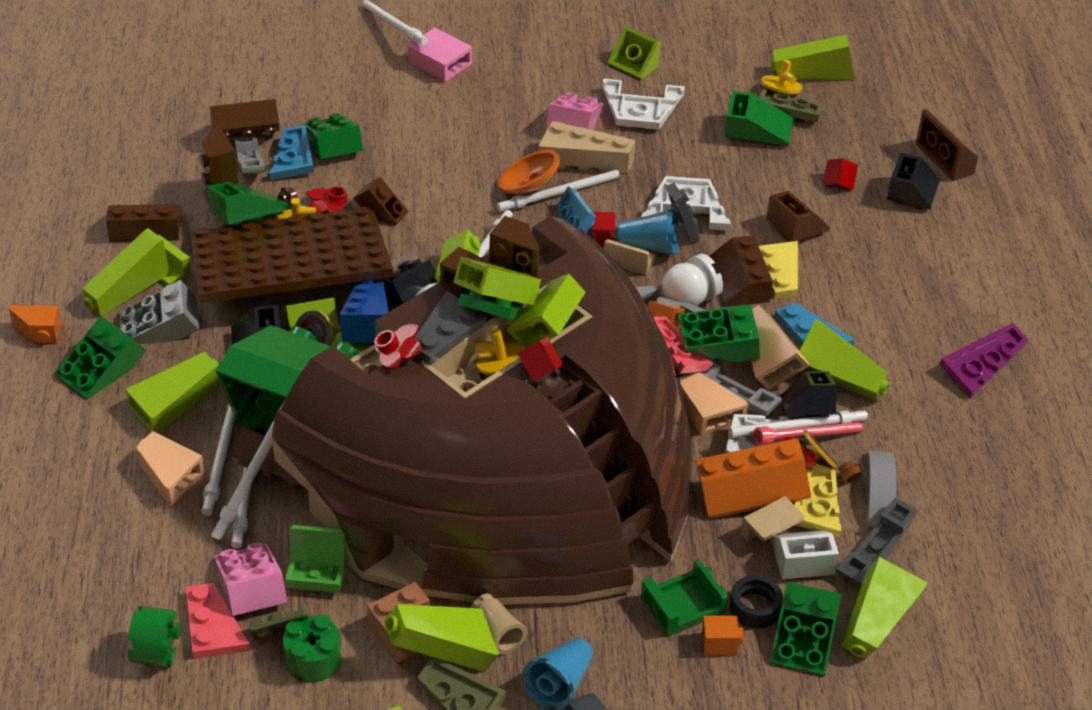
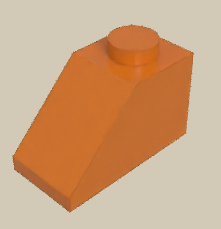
(37, 322)

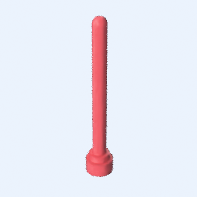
(766, 435)

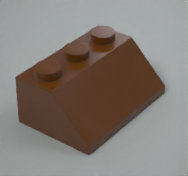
(246, 118)
(945, 148)
(217, 160)
(129, 221)
(742, 272)
(246, 449)

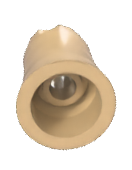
(504, 627)

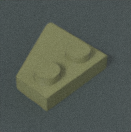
(266, 625)

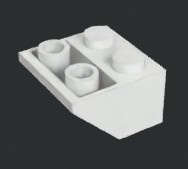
(805, 554)

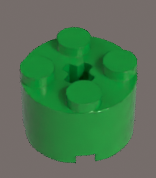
(153, 636)
(312, 648)

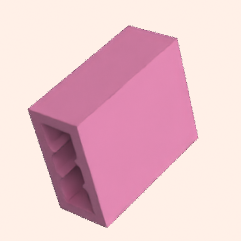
(442, 56)

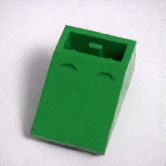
(756, 120)
(333, 136)
(239, 203)
(721, 333)
(99, 358)
(805, 628)

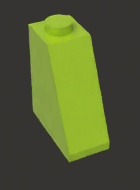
(497, 281)
(550, 311)

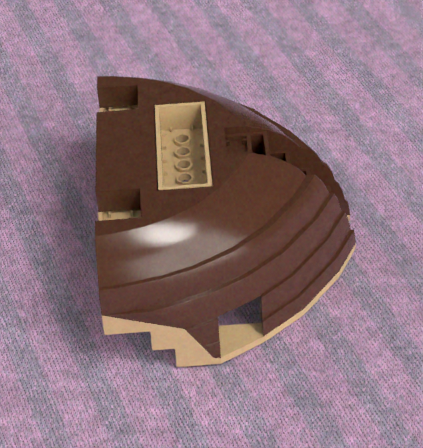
(517, 477)

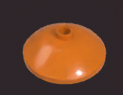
(529, 173)

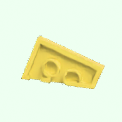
(783, 267)
(822, 509)

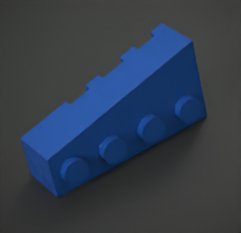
(361, 310)

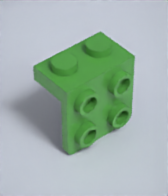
(316, 559)

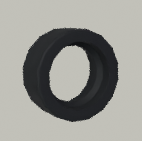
(756, 585)

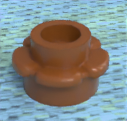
(849, 472)

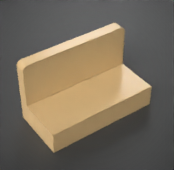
(630, 257)
(771, 520)

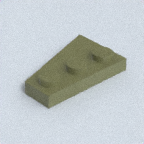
(795, 107)
(459, 689)

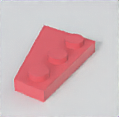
(683, 361)
(212, 623)

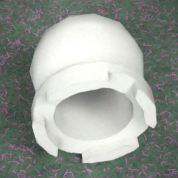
(693, 281)

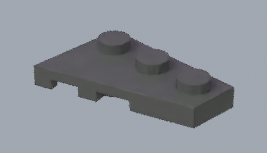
(684, 212)
(447, 327)

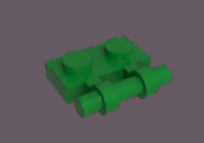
(491, 305)

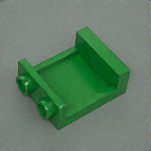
(684, 599)

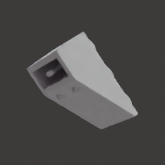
(161, 316)

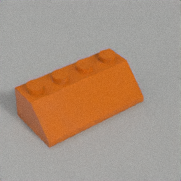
(752, 478)

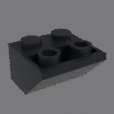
(913, 182)
(408, 281)
(255, 321)
(810, 395)

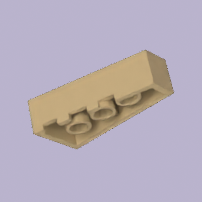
(588, 148)

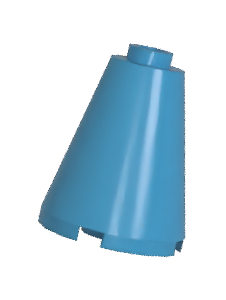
(651, 233)
(557, 673)

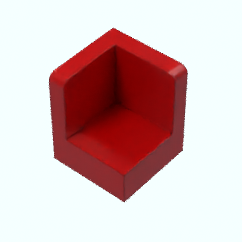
(840, 173)
(603, 227)
(540, 359)

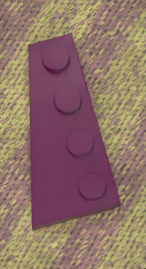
(981, 360)

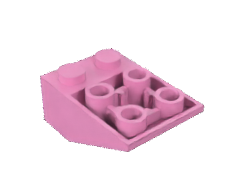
(574, 111)
(250, 578)

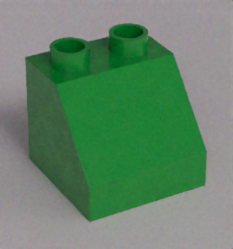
(264, 368)

